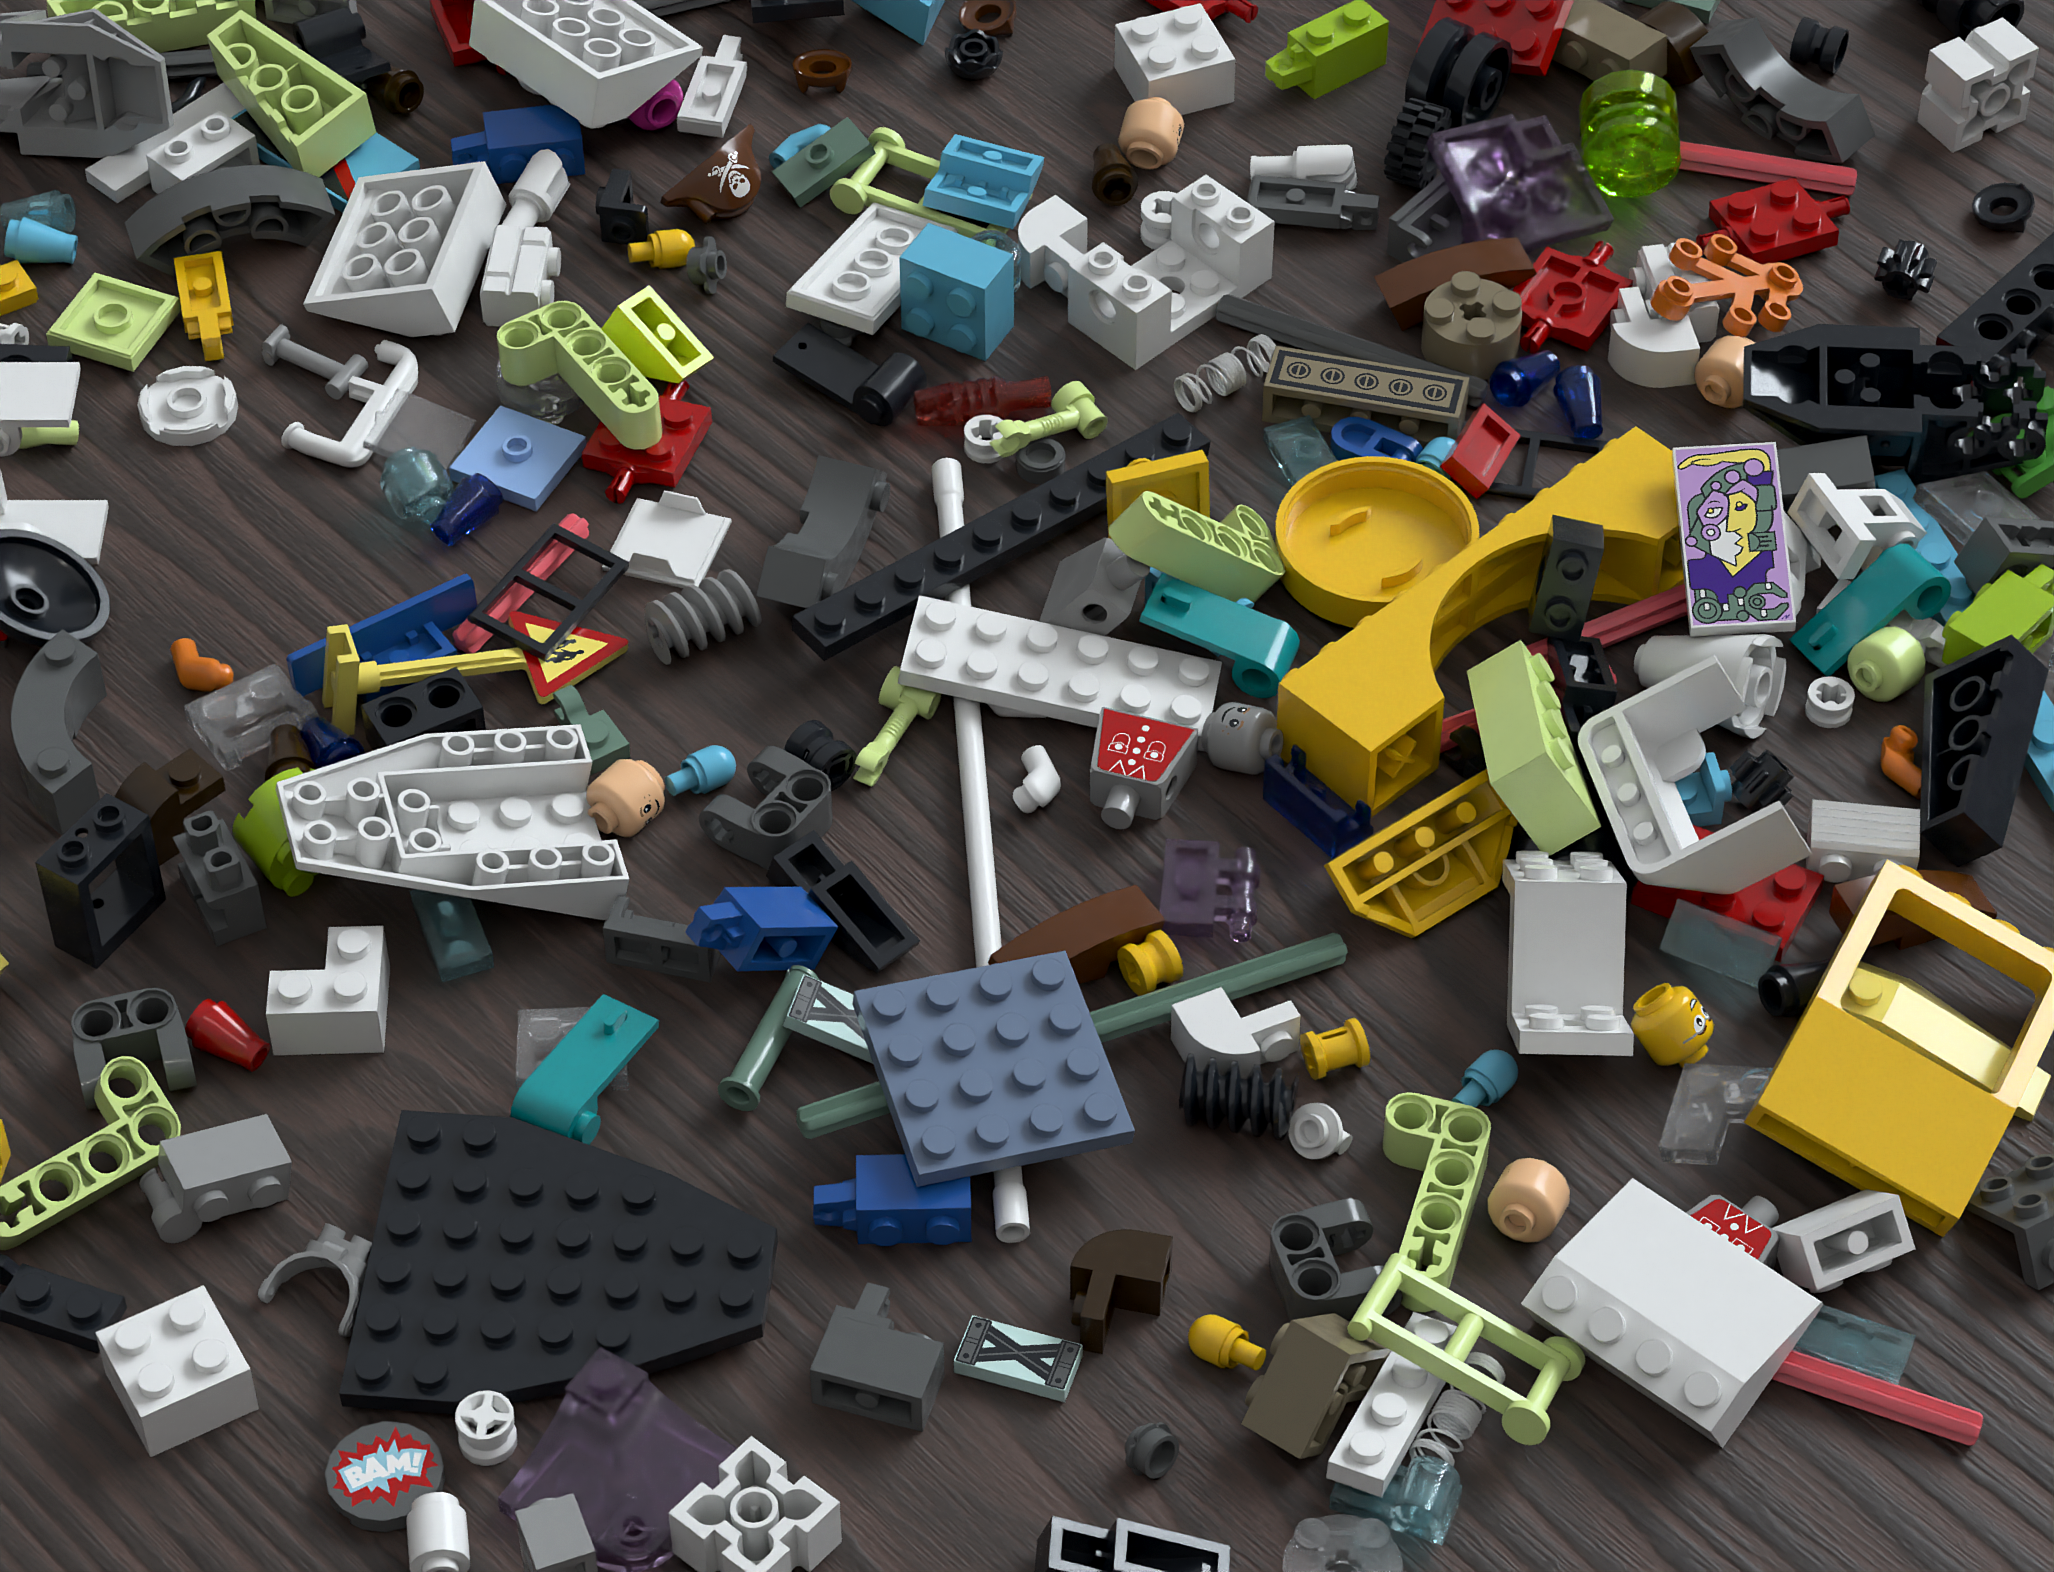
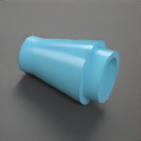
(38, 243)

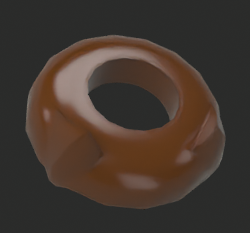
(974, 9)
(822, 60)

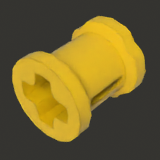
(1335, 1049)

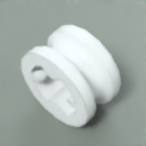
(976, 429)
(1830, 691)

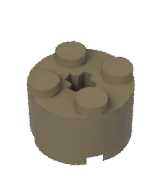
(1471, 325)

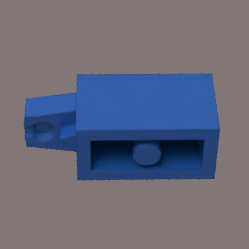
(516, 136)
(764, 928)
(890, 1207)

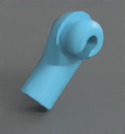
(796, 143)

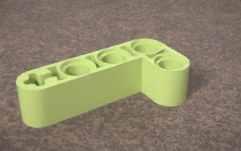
(570, 343)
(1221, 557)
(1452, 1150)
(73, 1164)

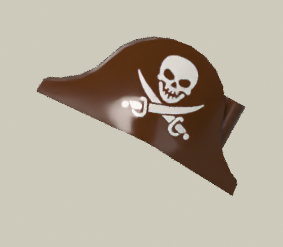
(722, 184)

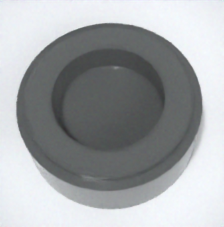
(1040, 460)

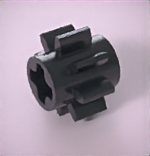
(1905, 269)
(1761, 780)

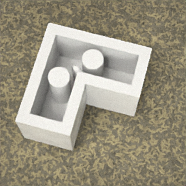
(333, 1007)

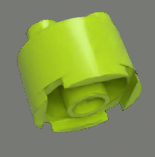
(265, 838)

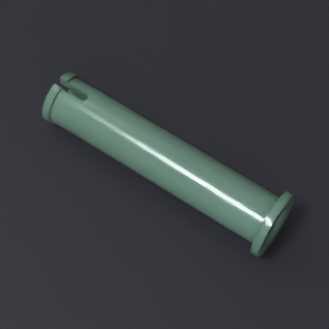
(764, 1047)

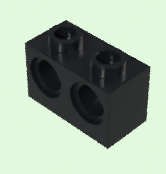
(426, 707)

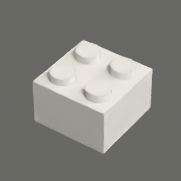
(1176, 59)
(177, 1370)

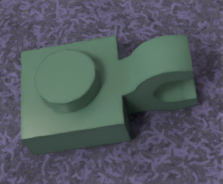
(602, 736)

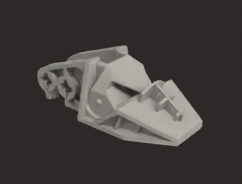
(108, 91)

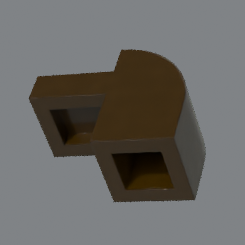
(1682, 31)
(171, 796)
(1117, 1271)

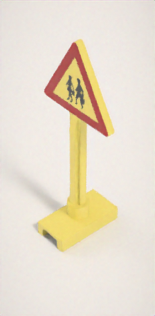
(569, 664)

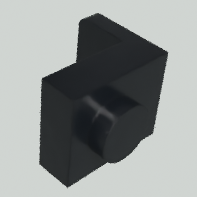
(619, 217)

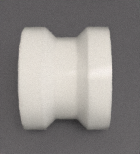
(1156, 219)
(476, 1415)

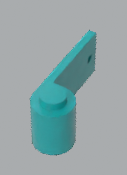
(1890, 584)
(1256, 641)
(568, 1081)

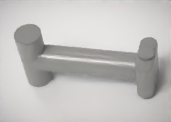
(280, 346)

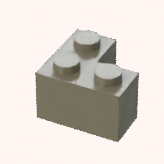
(1310, 1382)

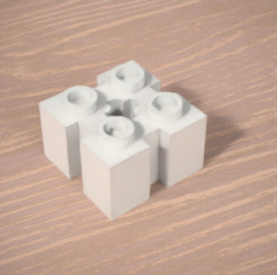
(1977, 84)
(755, 1518)

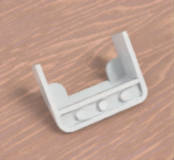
(45, 397)
(1639, 755)

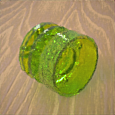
(1630, 133)

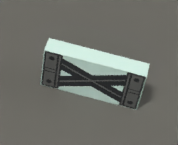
(827, 1017)
(1018, 1358)

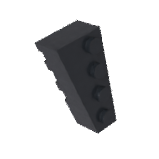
(1976, 746)

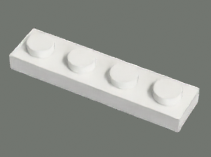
(1389, 1415)

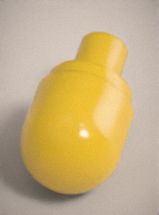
(663, 249)
(1224, 1343)

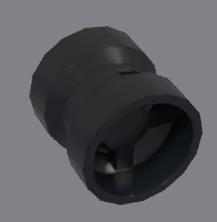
(1819, 45)
(816, 746)

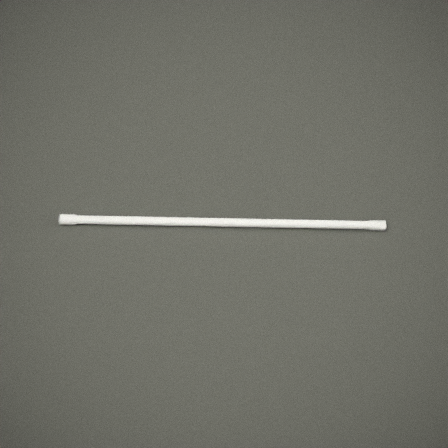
(1009, 1193)

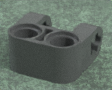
(794, 806)
(127, 1031)
(1312, 1270)

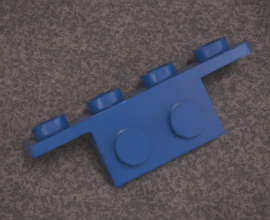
(394, 635)

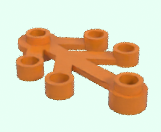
(1773, 282)

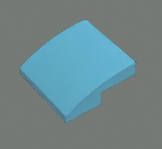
(983, 181)

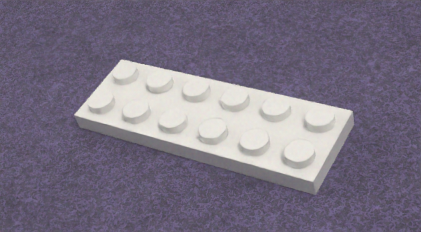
(1052, 668)

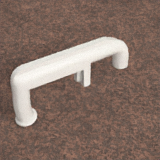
(376, 396)

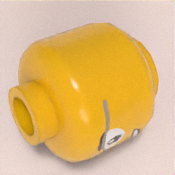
(1672, 1025)

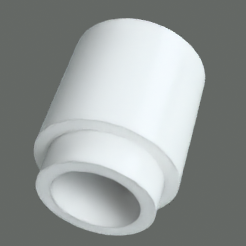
(437, 1534)

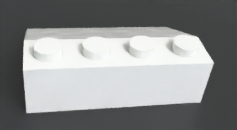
(583, 54)
(409, 249)
(1672, 1309)

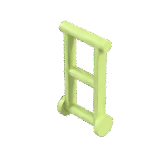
(855, 193)
(1522, 1417)

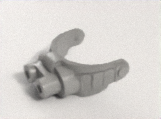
(332, 1252)

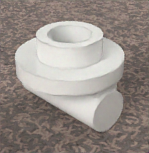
(1318, 1131)

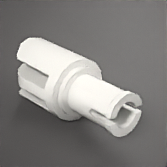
(1316, 163)
(537, 190)

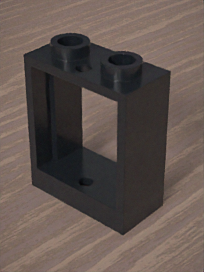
(99, 922)

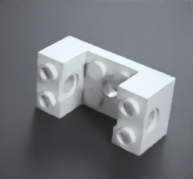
(1213, 251)

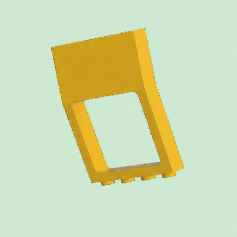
(1881, 1108)

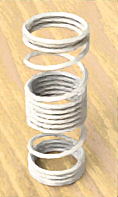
(1224, 373)
(1456, 1414)

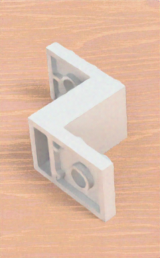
(1566, 955)

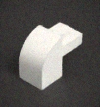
(1049, 241)
(1650, 350)
(1213, 1028)

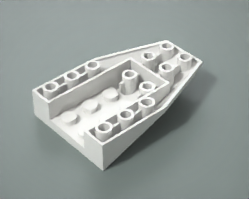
(462, 818)

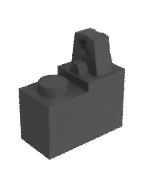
(875, 1369)

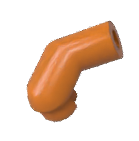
(198, 672)
(1898, 759)

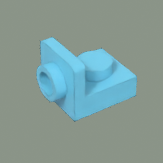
(1706, 792)

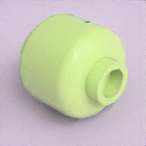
(1886, 664)

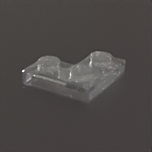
(1704, 1107)

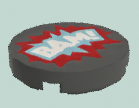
(381, 1473)

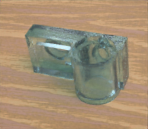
(1416, 1502)

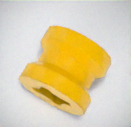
(1150, 963)

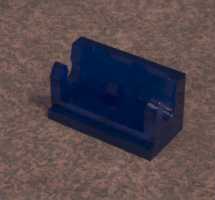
(1313, 805)

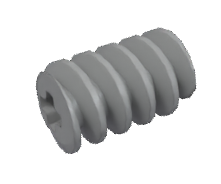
(698, 612)

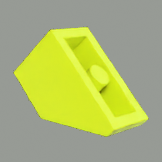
(655, 338)

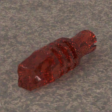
(960, 402)

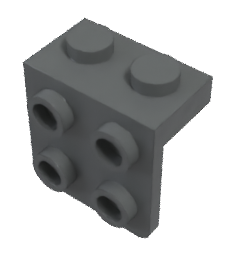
(2024, 1206)

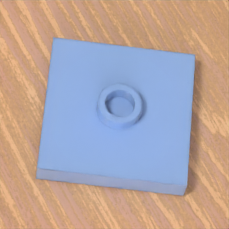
(520, 456)

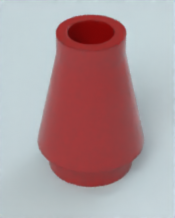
(225, 1034)

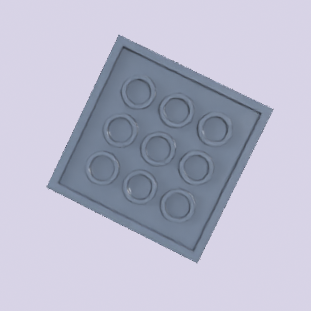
(992, 1068)

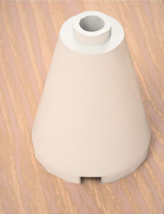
(1746, 659)

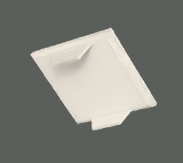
(670, 540)

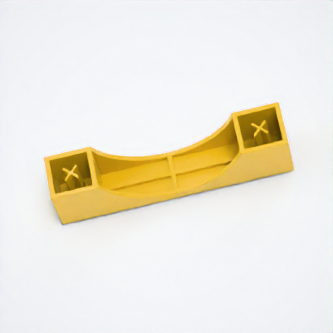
(1372, 700)

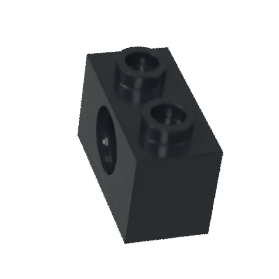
(1565, 578)

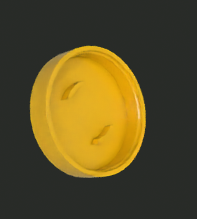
(1367, 532)

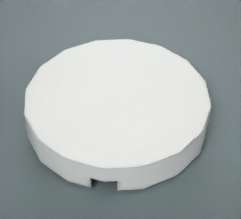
(187, 406)

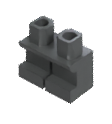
(219, 879)

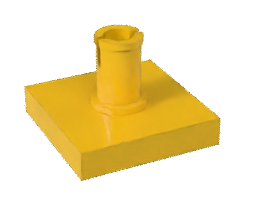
(1177, 478)

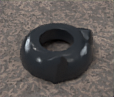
(2004, 195)

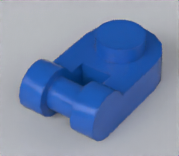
(1364, 438)

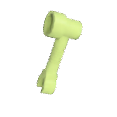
(1073, 409)
(906, 703)

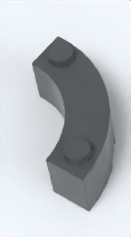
(1778, 98)
(228, 203)
(834, 533)
(46, 715)

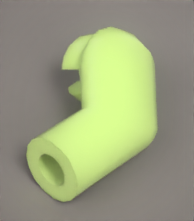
(49, 435)

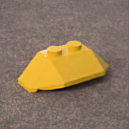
(1428, 860)

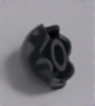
(973, 55)

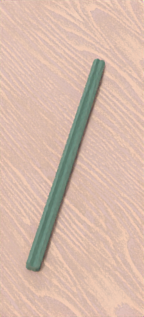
(1113, 1020)

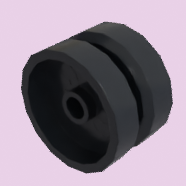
(1460, 71)

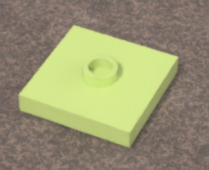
(114, 321)

